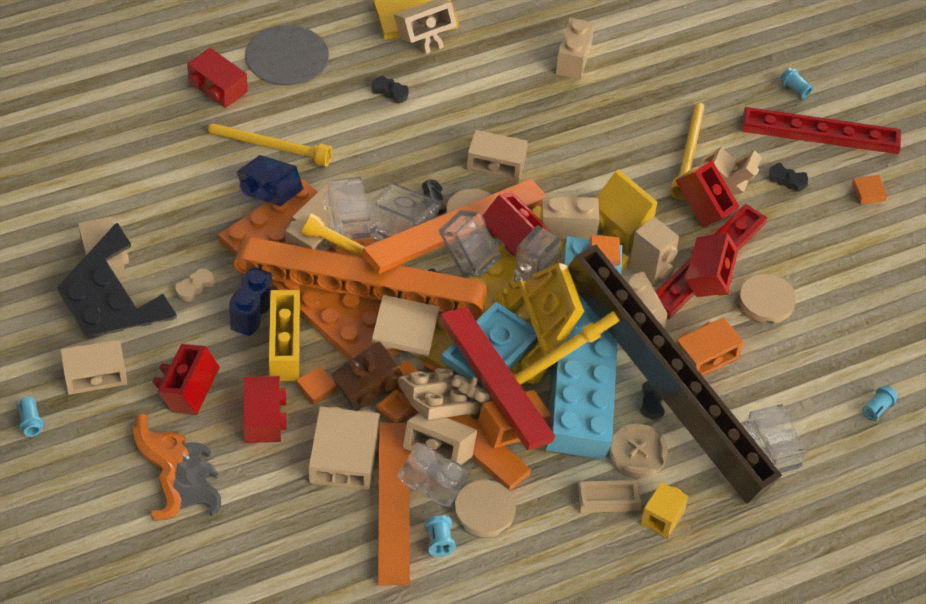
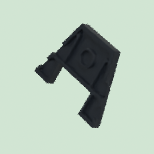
(99, 298)

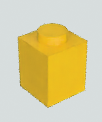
(664, 509)

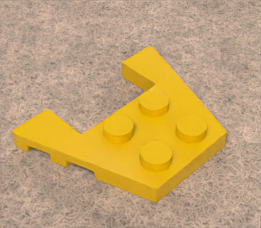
(551, 307)

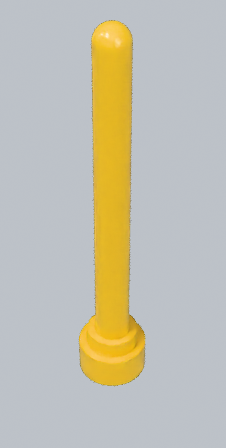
(690, 148)
(320, 154)
(316, 228)

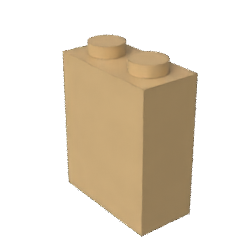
(344, 448)

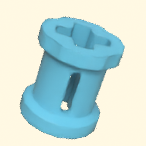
(440, 536)

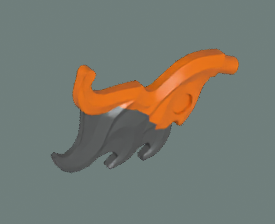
(182, 469)

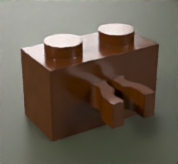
(367, 376)

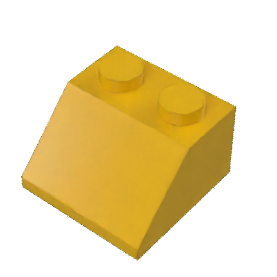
(624, 209)

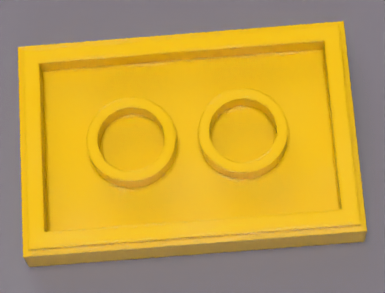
(386, 8)

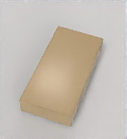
(609, 496)

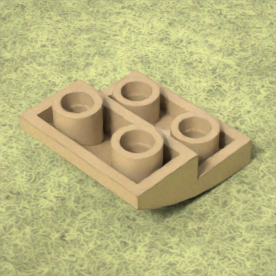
(405, 325)
(435, 396)

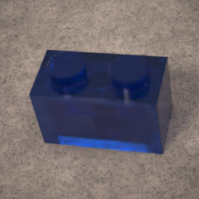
(270, 180)

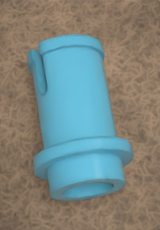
(796, 83)
(884, 398)
(30, 422)

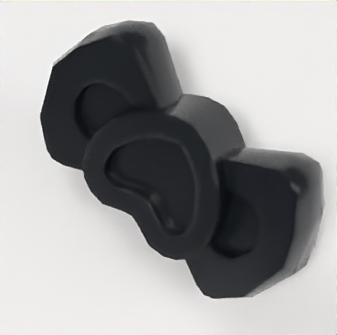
(390, 89)
(788, 177)
(433, 190)
(651, 402)

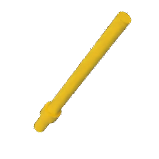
(590, 332)

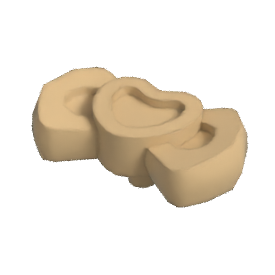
(194, 285)
(471, 388)

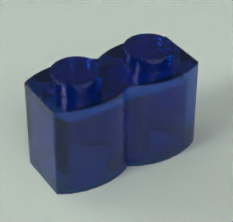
(250, 301)

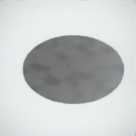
(287, 55)

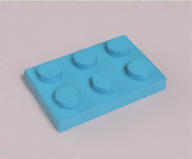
(506, 332)

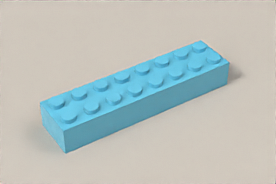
(583, 383)

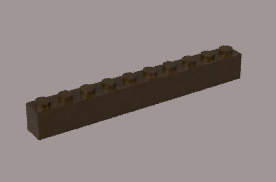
(673, 375)

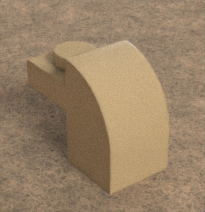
(735, 172)

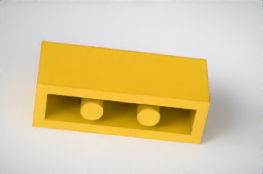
(284, 334)

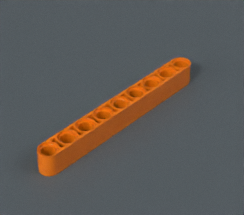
(357, 277)

